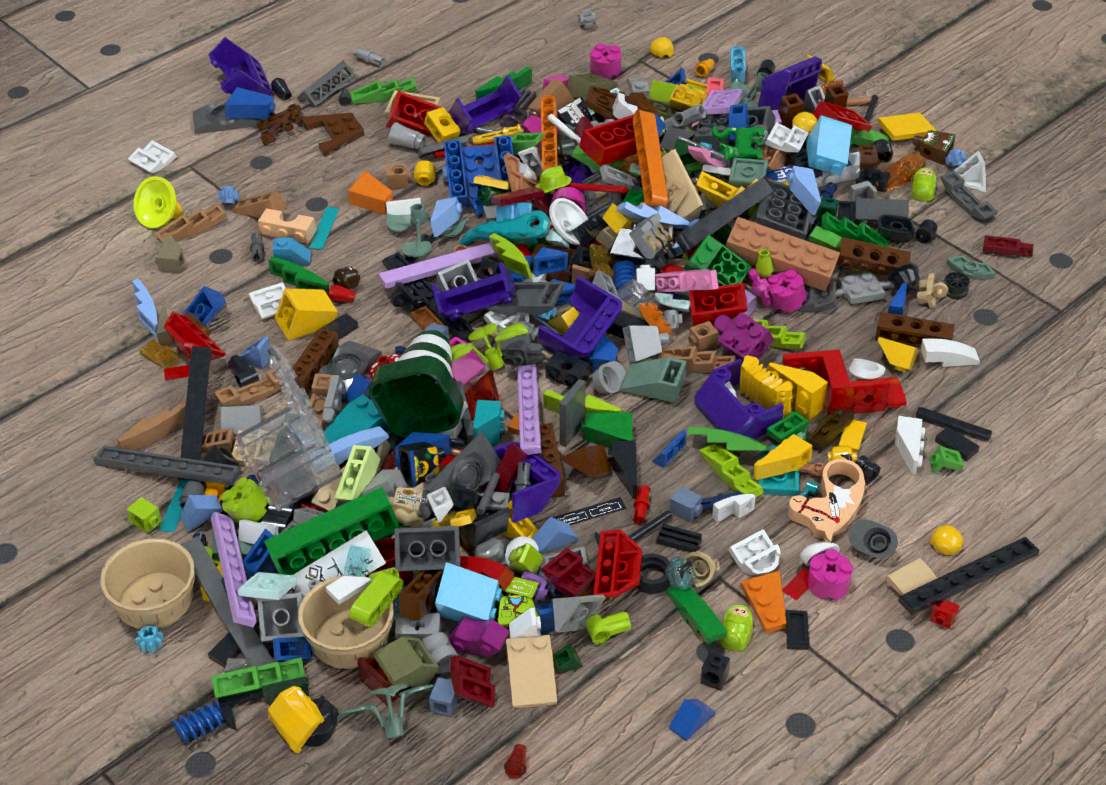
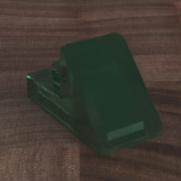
(272, 690)

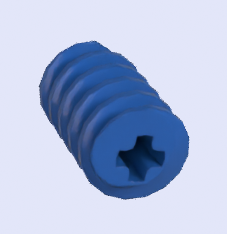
(623, 273)
(198, 722)

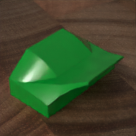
(787, 426)

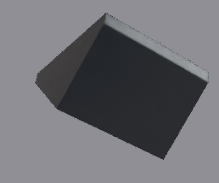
(486, 526)

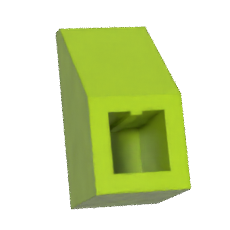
(525, 558)

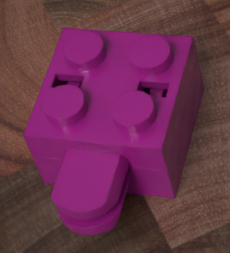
(742, 336)

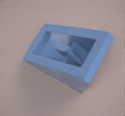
(257, 353)
(199, 510)
(554, 535)

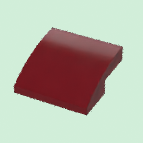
(569, 573)
(472, 681)

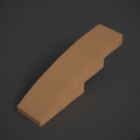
(194, 224)
(697, 361)
(151, 430)

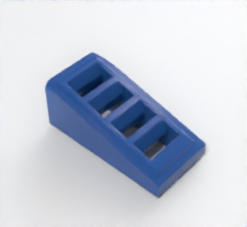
(897, 304)

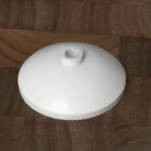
(565, 217)

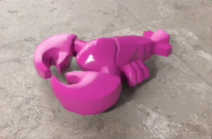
(760, 287)

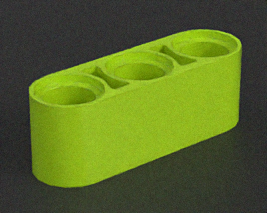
(375, 599)

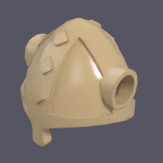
(703, 567)

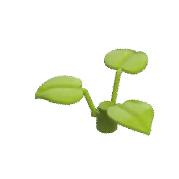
(493, 355)

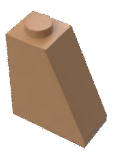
(556, 89)

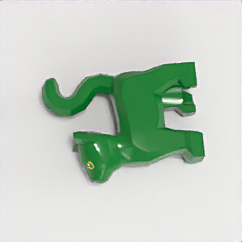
(743, 139)

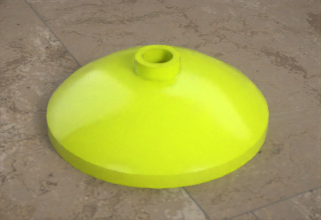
(154, 202)

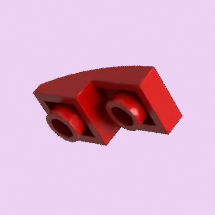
(896, 394)

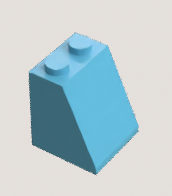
(829, 145)
(467, 595)

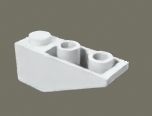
(908, 442)

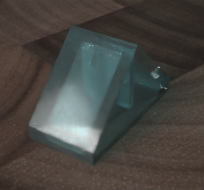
(357, 561)

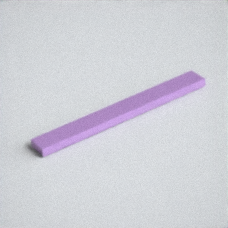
(435, 265)
(529, 409)
(232, 569)

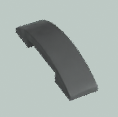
(964, 198)

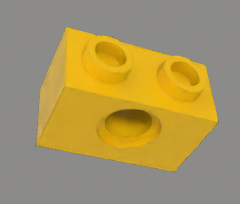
(441, 125)

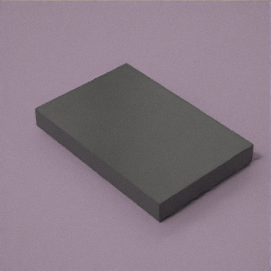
(572, 412)

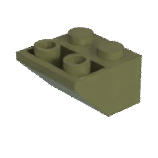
(407, 662)

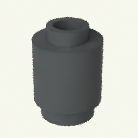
(191, 488)

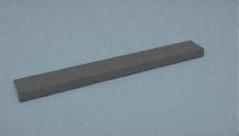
(168, 465)
(210, 580)

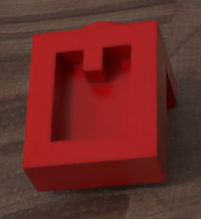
(944, 613)

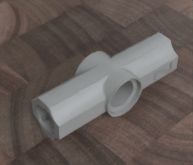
(687, 117)

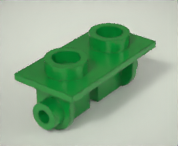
(634, 197)

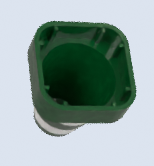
(418, 388)

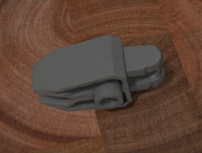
(520, 351)

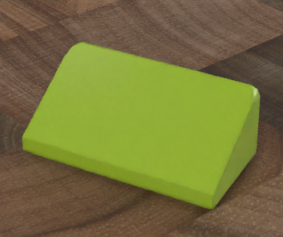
(661, 91)

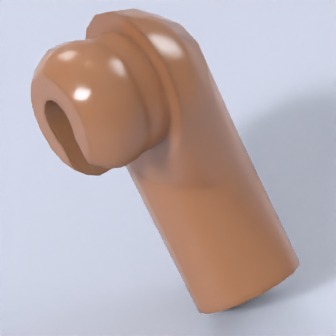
(814, 469)

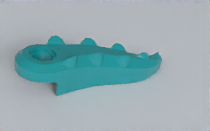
(514, 230)

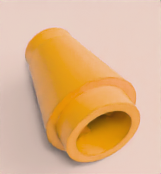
(703, 68)

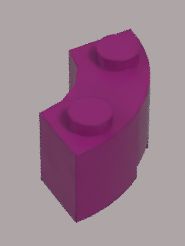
(477, 637)

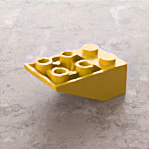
(685, 98)
(807, 389)

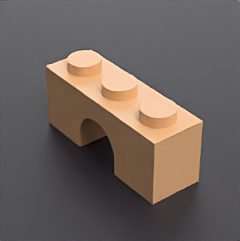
(273, 225)

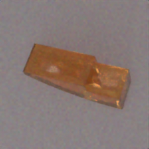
(903, 169)

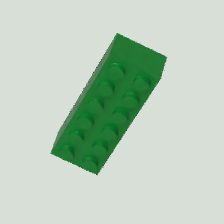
(322, 534)

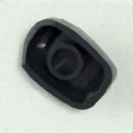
(884, 149)
(896, 228)

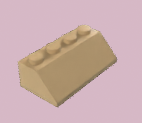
(691, 204)

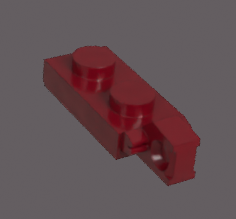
(1007, 246)

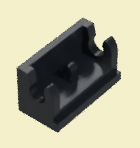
(589, 230)

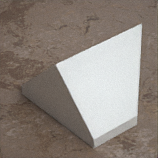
(973, 172)

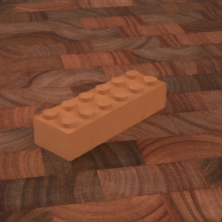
(787, 252)

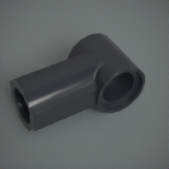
(243, 372)

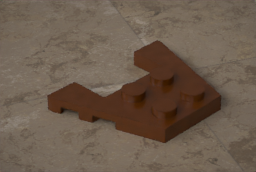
(602, 101)
(340, 127)

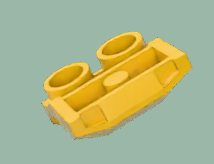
(295, 717)

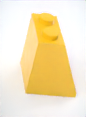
(304, 312)

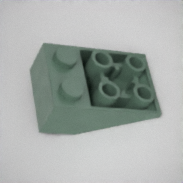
(656, 378)

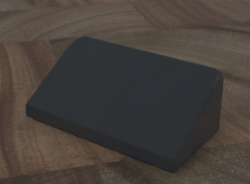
(581, 257)

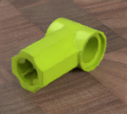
(602, 628)

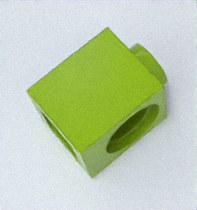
(144, 515)

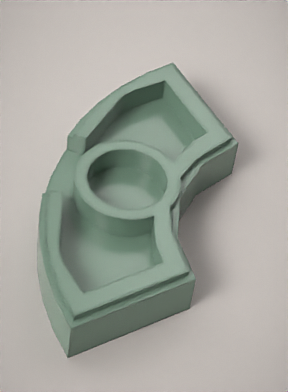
(971, 268)

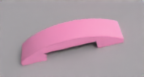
(703, 156)

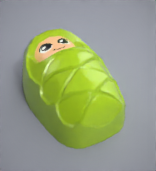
(923, 185)
(739, 627)

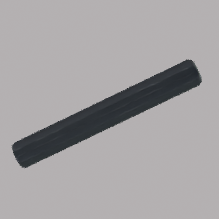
(953, 423)

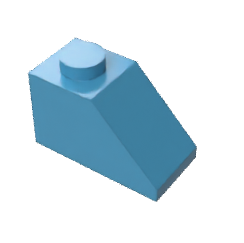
(291, 250)

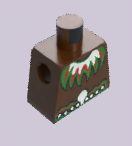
(935, 145)

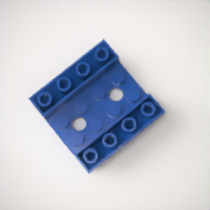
(463, 169)

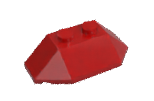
(188, 334)
(617, 564)

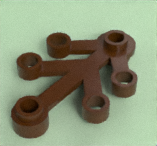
(277, 120)

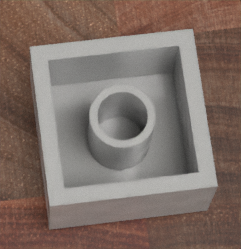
(280, 617)

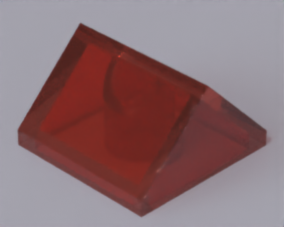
(483, 389)
(375, 678)

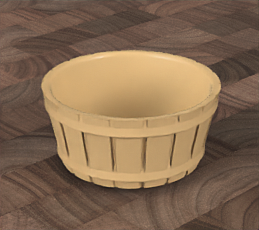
(149, 582)
(333, 634)

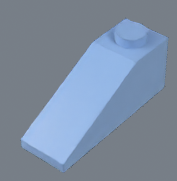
(804, 187)
(445, 215)

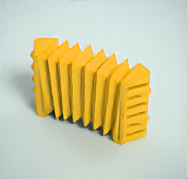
(764, 388)

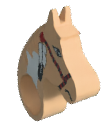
(837, 508)

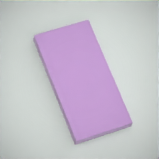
(720, 100)

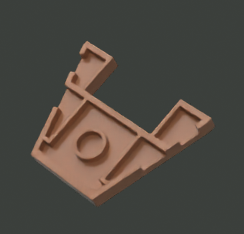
(517, 180)

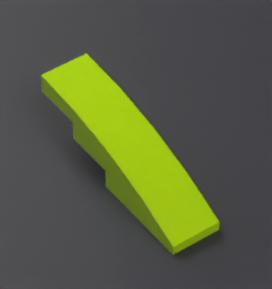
(511, 255)
(783, 338)
(592, 404)
(729, 470)

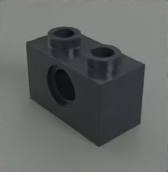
(566, 369)

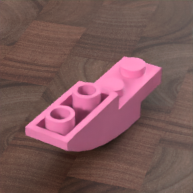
(686, 280)

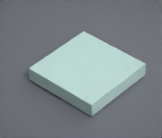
(267, 585)

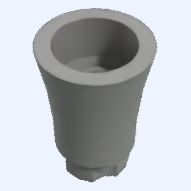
(406, 137)

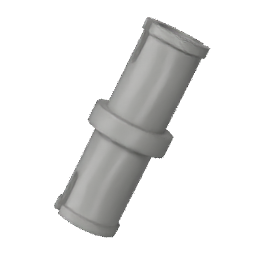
(369, 56)

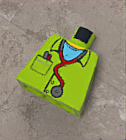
(513, 607)

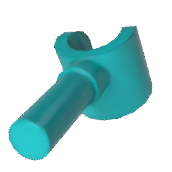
(811, 487)

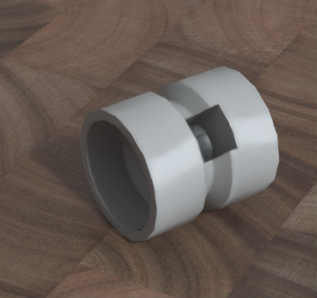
(441, 651)

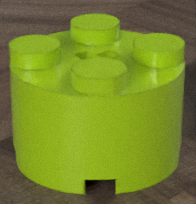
(244, 501)

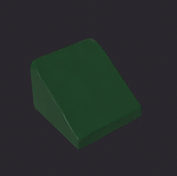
(566, 659)

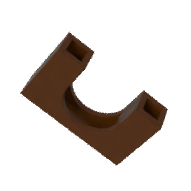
(792, 104)

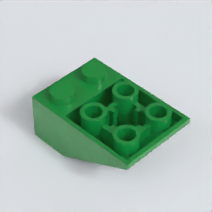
(715, 256)

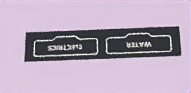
(592, 511)

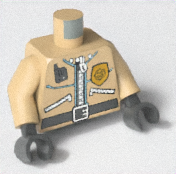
(412, 504)

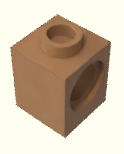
(397, 176)
(703, 336)

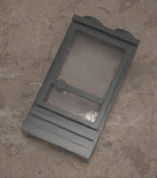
(599, 202)

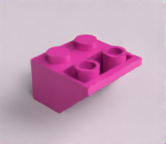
(467, 366)

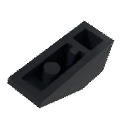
(624, 464)

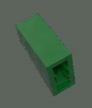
(607, 427)

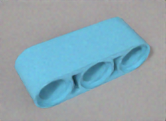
(737, 64)

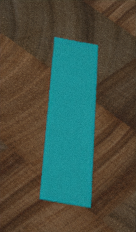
(324, 228)
(174, 510)

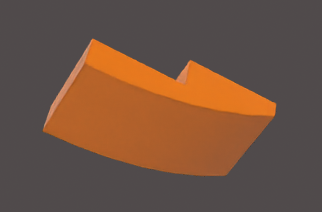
(653, 317)

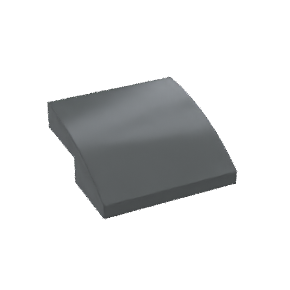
(819, 300)

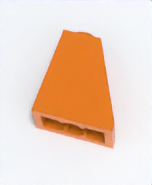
(370, 194)

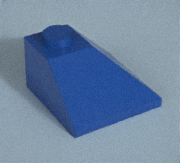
(206, 305)

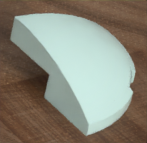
(667, 300)

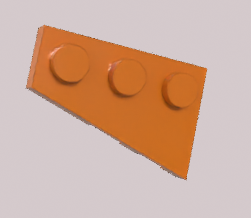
(766, 600)

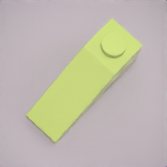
(357, 473)

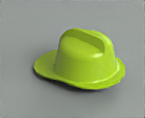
(552, 179)

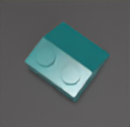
(489, 421)

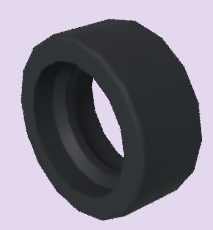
(657, 585)

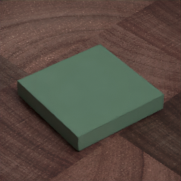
(746, 171)

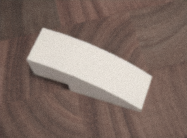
(948, 352)

